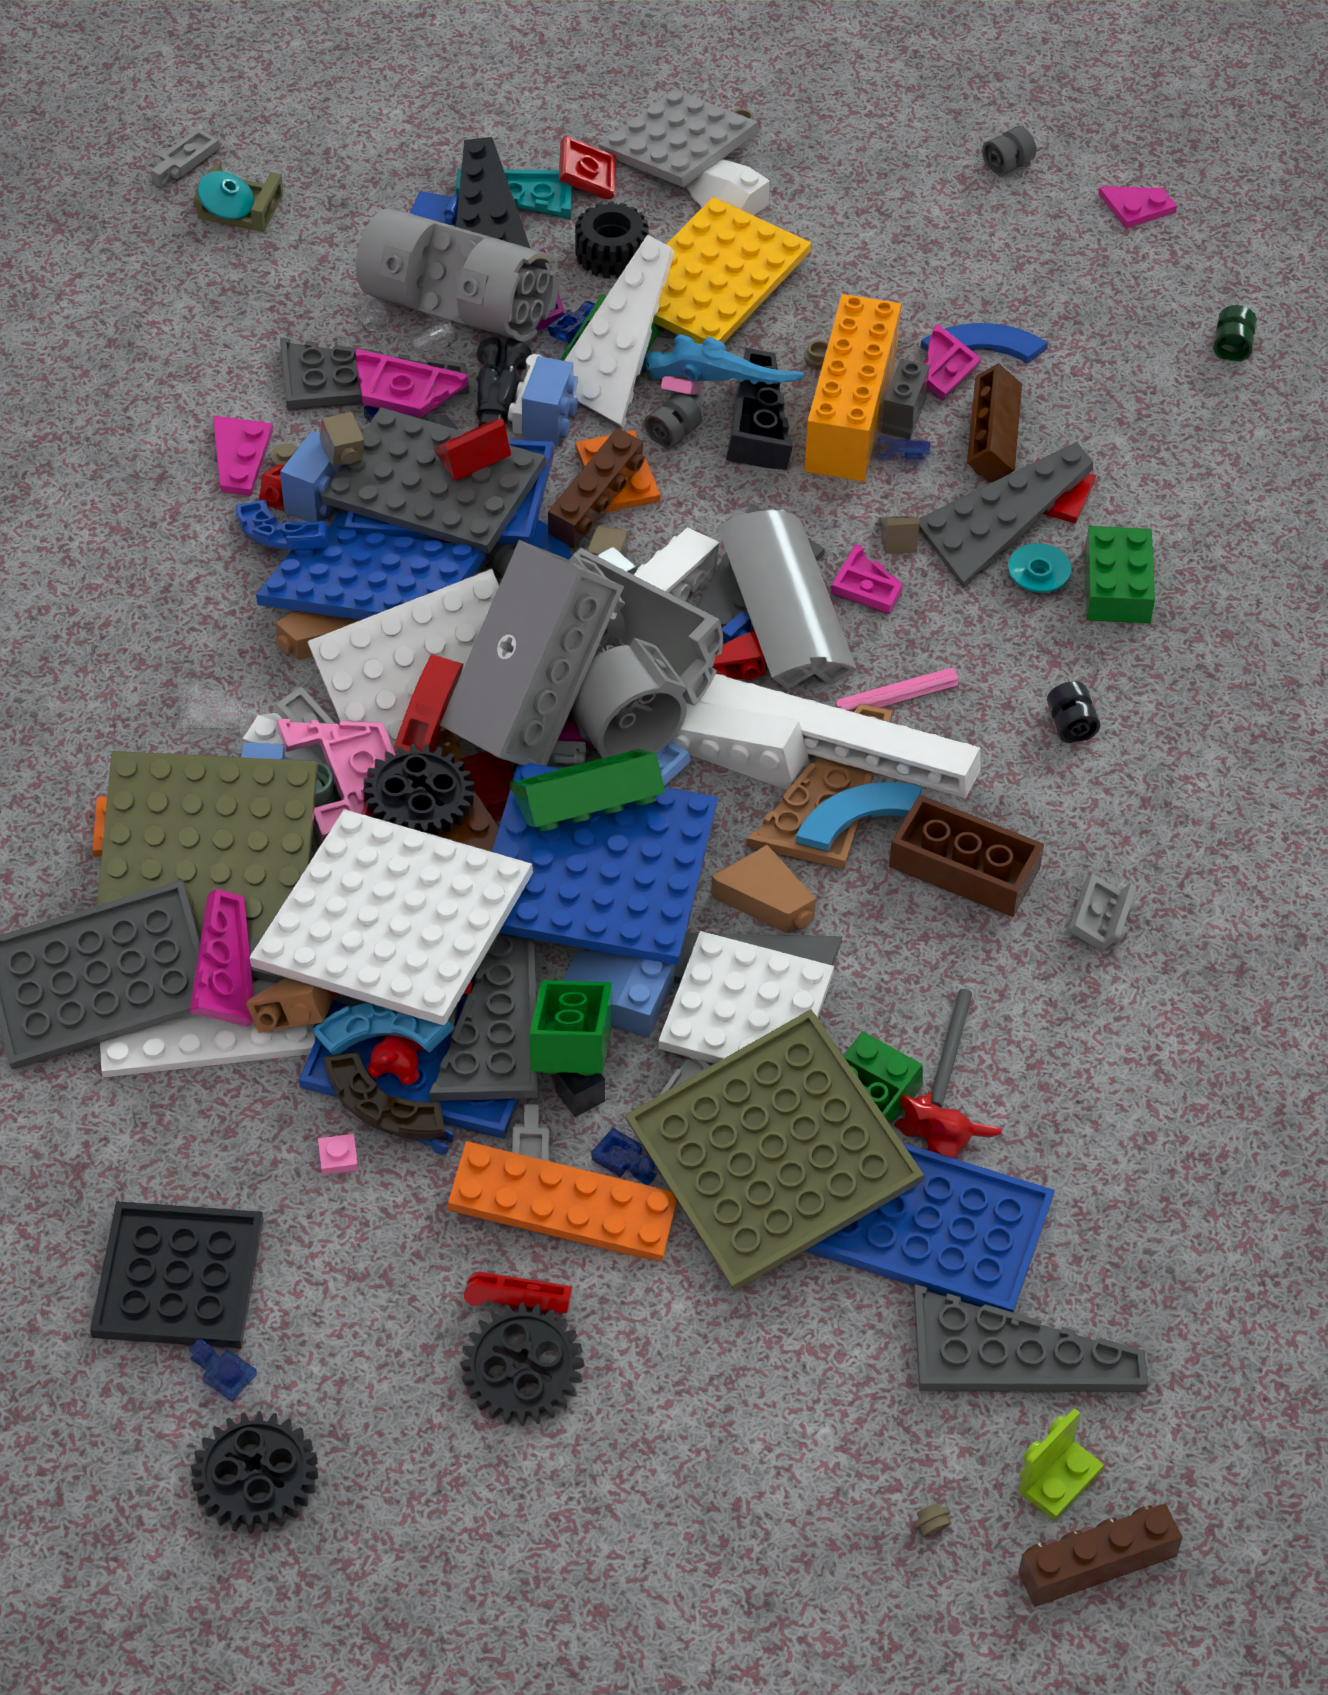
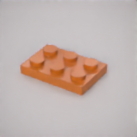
(639, 489)

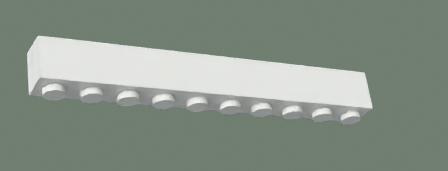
(860, 739)

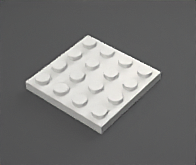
(737, 996)

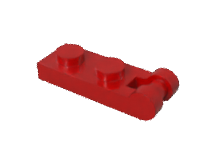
(514, 1291)

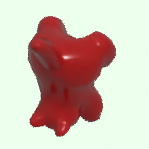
(397, 1057)
(944, 1129)

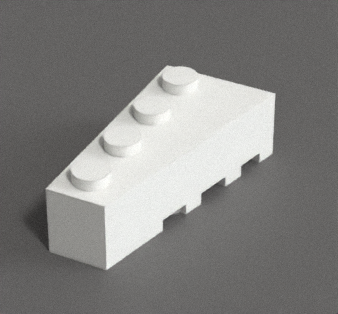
(681, 564)
(745, 742)

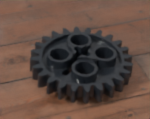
(419, 790)
(541, 1336)
(233, 1497)

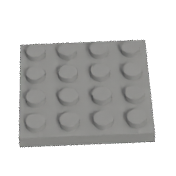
(679, 138)

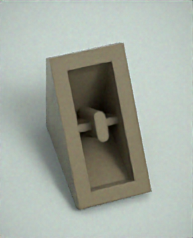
(900, 534)

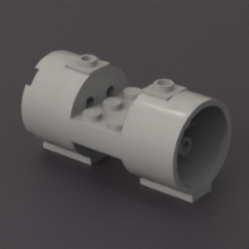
(456, 274)
(628, 692)

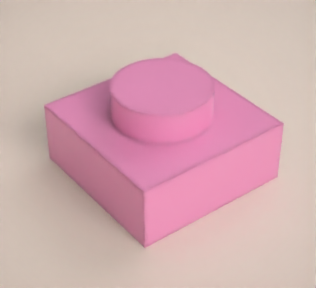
(338, 1154)

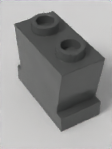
(905, 399)

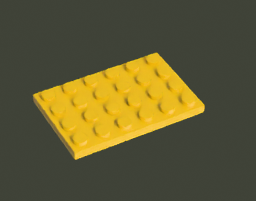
(724, 271)

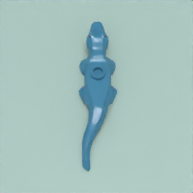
(710, 363)

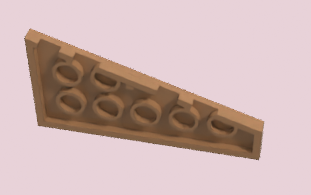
(813, 787)

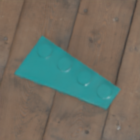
(536, 191)

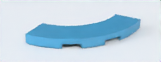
(842, 809)
(370, 1020)

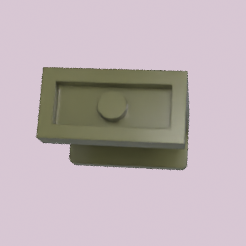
(265, 203)

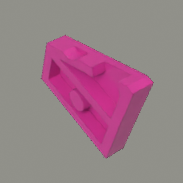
(1137, 204)
(948, 361)

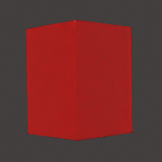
(474, 449)

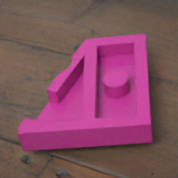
(866, 582)

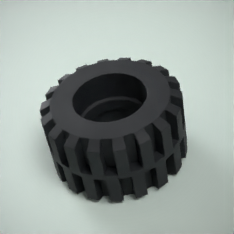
(609, 237)

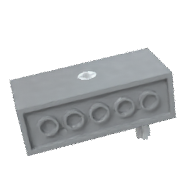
(531, 656)

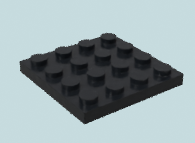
(177, 1274)

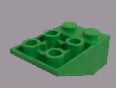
(884, 1073)

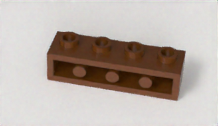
(994, 423)
(595, 487)
(1099, 1554)

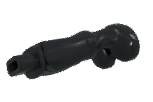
(497, 388)

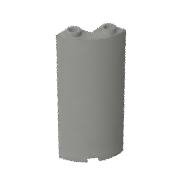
(786, 597)
(679, 630)

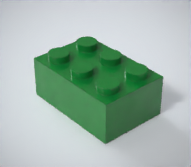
(1119, 574)
(571, 1027)

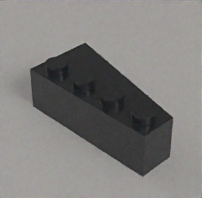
(759, 421)

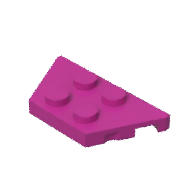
(405, 384)

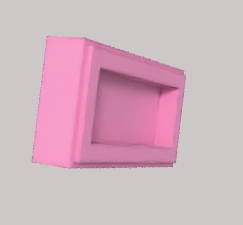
(681, 385)

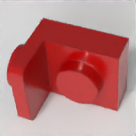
(272, 488)

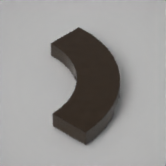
(377, 1108)

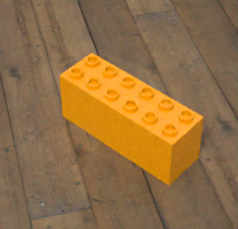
(852, 387)

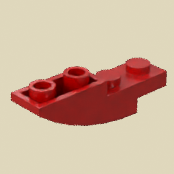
(741, 658)
(429, 704)

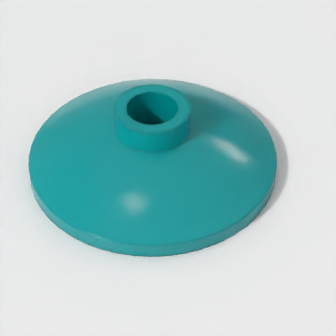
(225, 195)
(1038, 558)

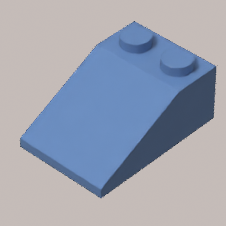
(637, 986)

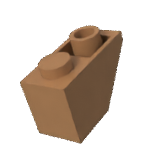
(289, 1005)

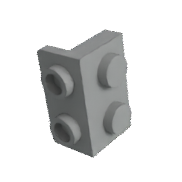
(1102, 912)

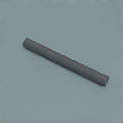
(950, 1047)

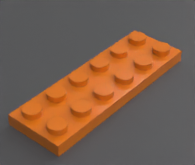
(562, 1201)

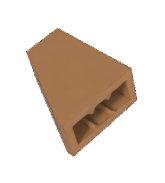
(300, 627)
(765, 890)

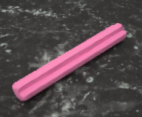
(901, 690)

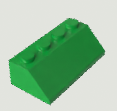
(589, 788)

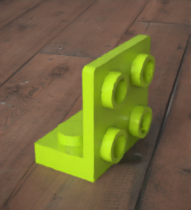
(1058, 1468)

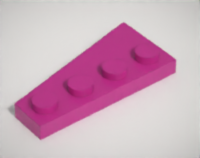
(223, 962)

